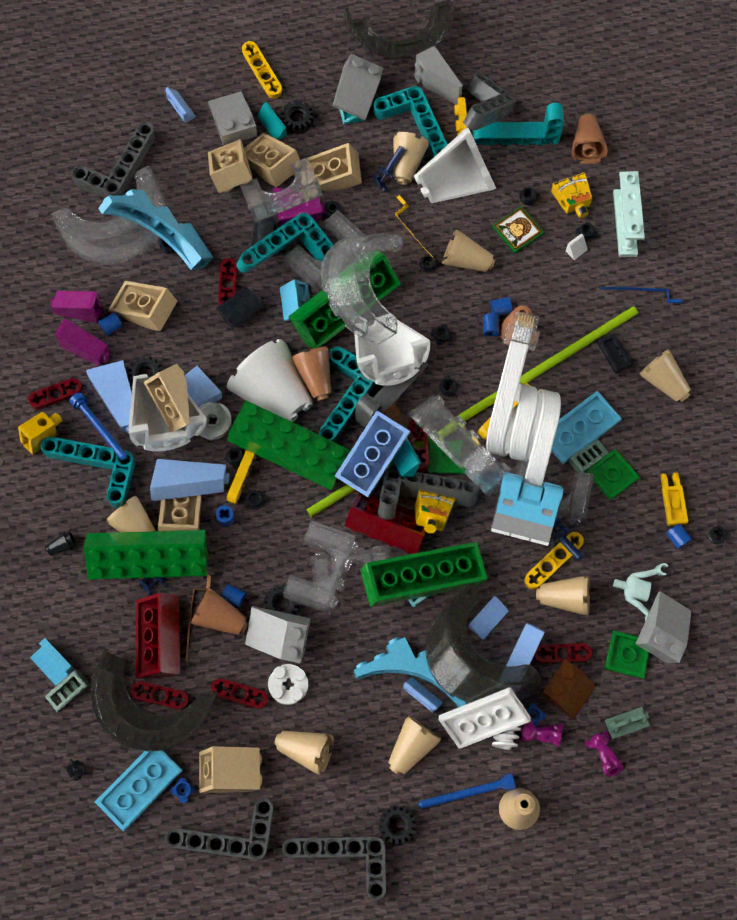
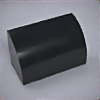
(263, 229)
(239, 307)

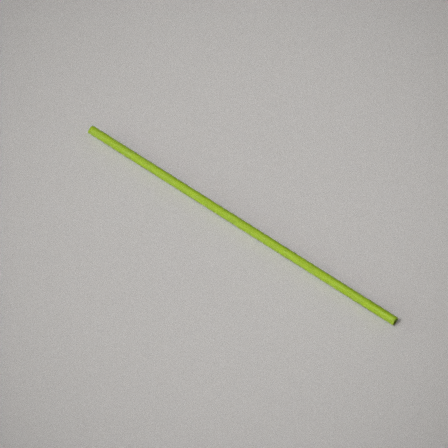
(490, 400)

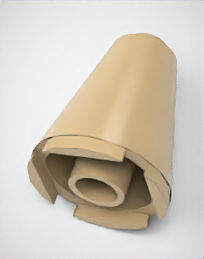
(412, 156)
(467, 254)
(667, 376)
(131, 517)
(566, 594)
(411, 745)
(306, 748)
(512, 812)

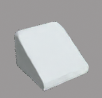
(576, 247)

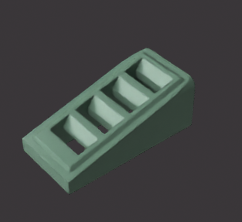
(578, 466)
(78, 690)

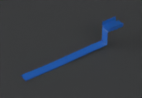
(644, 289)

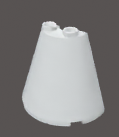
(455, 171)
(393, 359)
(272, 381)
(148, 426)

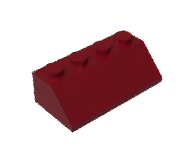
(396, 532)
(157, 636)

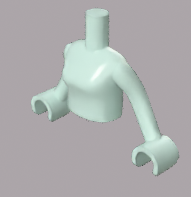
(638, 589)

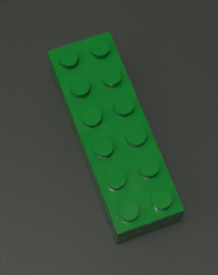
(316, 319)
(287, 445)
(146, 554)
(423, 574)

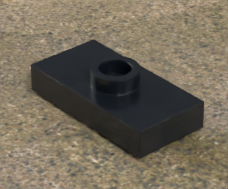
(614, 353)

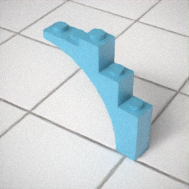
(181, 237)
(400, 660)

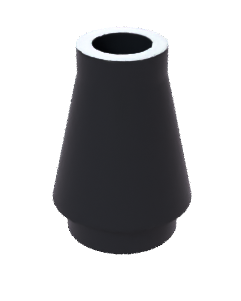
(61, 544)

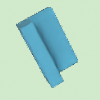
(293, 296)
(51, 662)

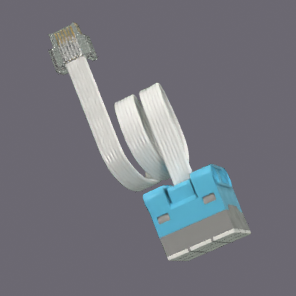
(527, 434)

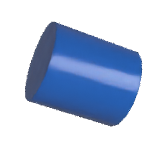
(501, 306)
(110, 324)
(491, 325)
(225, 516)
(679, 536)
(234, 595)

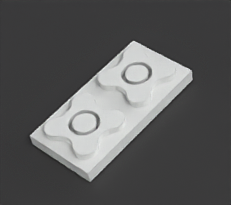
(484, 718)

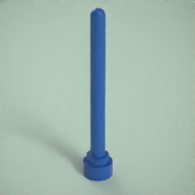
(79, 402)
(506, 782)

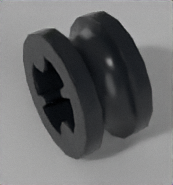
(712, 536)

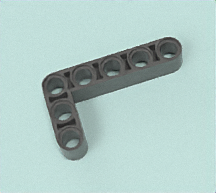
(494, 106)
(115, 182)
(385, 397)
(394, 484)
(228, 841)
(344, 852)

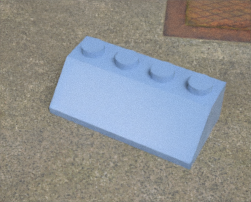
(372, 454)

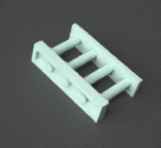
(628, 214)

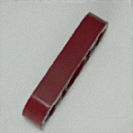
(223, 271)
(48, 390)
(424, 451)
(577, 657)
(255, 692)
(175, 694)

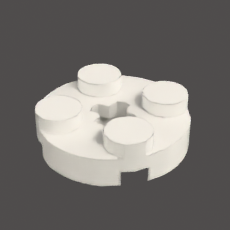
(222, 424)
(295, 693)

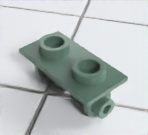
(627, 722)

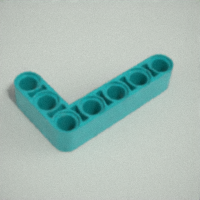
(414, 105)
(524, 132)
(283, 239)
(349, 397)
(96, 460)

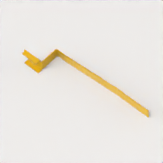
(401, 210)

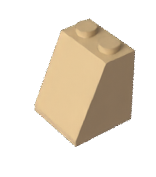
(229, 769)

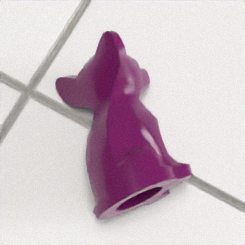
(545, 734)
(611, 764)

